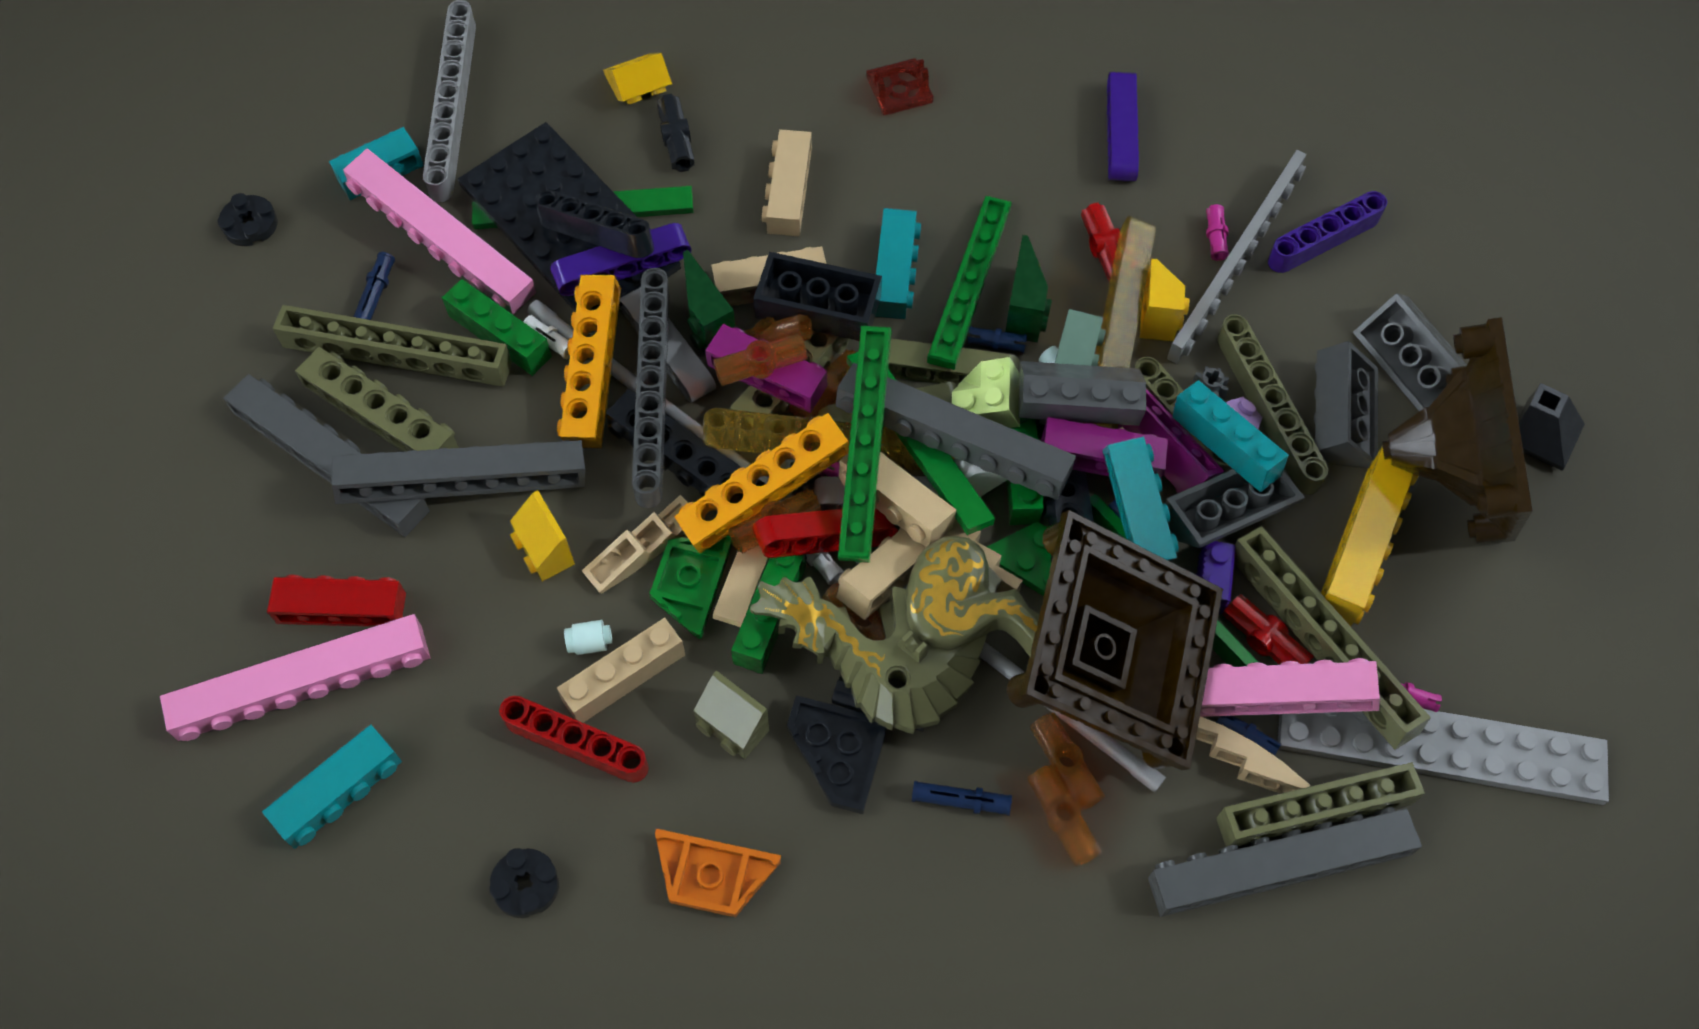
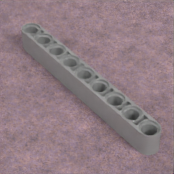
(449, 101)

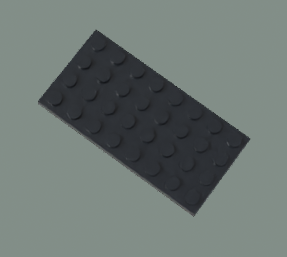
(506, 193)

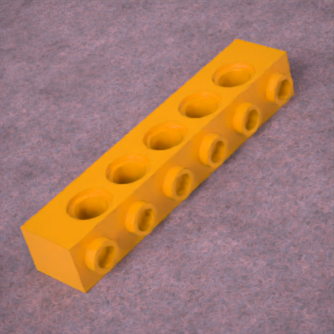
(592, 291)
(780, 483)

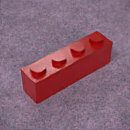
(335, 601)

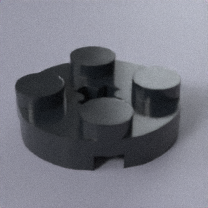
(243, 207)
(531, 900)

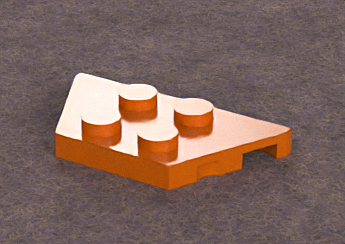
(712, 873)

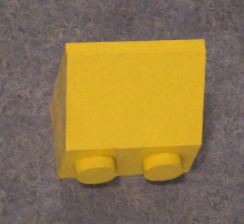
(638, 77)
(1162, 304)
(540, 538)

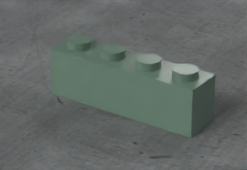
(1079, 340)

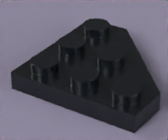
(838, 748)

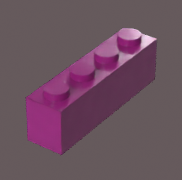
(795, 383)
(1089, 440)
(1185, 460)

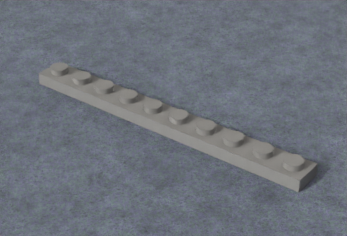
(1235, 261)

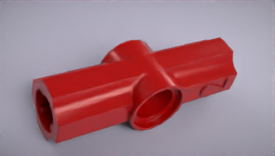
(1102, 235)
(1265, 633)

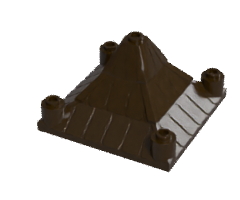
(1472, 437)
(1121, 642)

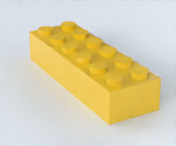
(1367, 538)

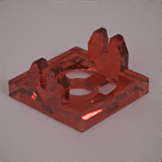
(914, 68)

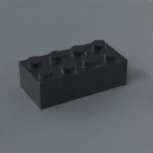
(830, 295)

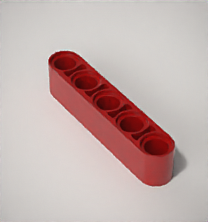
(810, 532)
(563, 728)

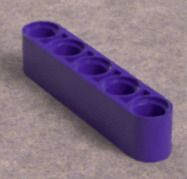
(1122, 126)
(1327, 231)
(668, 248)

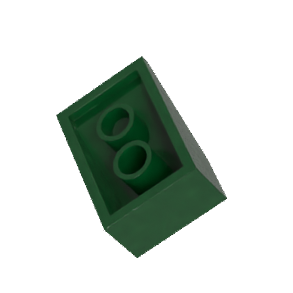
(1029, 301)
(706, 305)

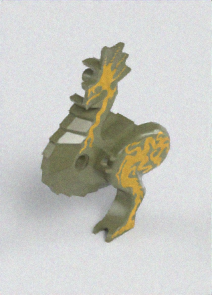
(929, 631)

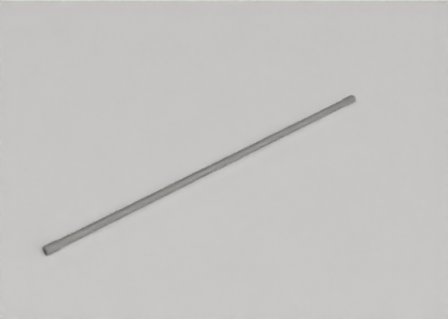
(1137, 767)

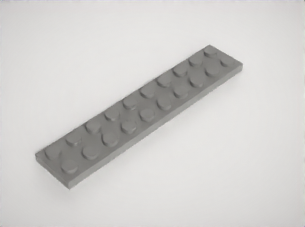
(1462, 751)

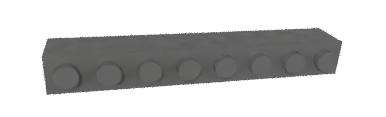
(968, 436)
(311, 443)
(457, 471)
(1283, 861)

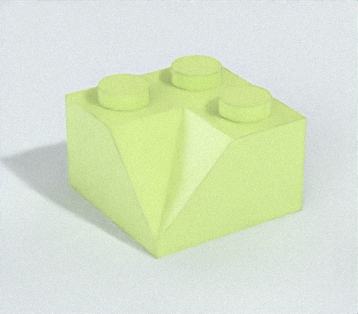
(991, 392)

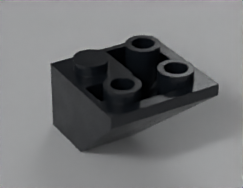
(1550, 426)

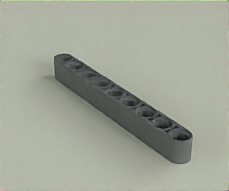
(653, 297)

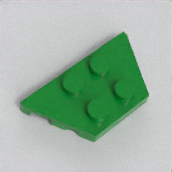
(1026, 556)
(689, 581)

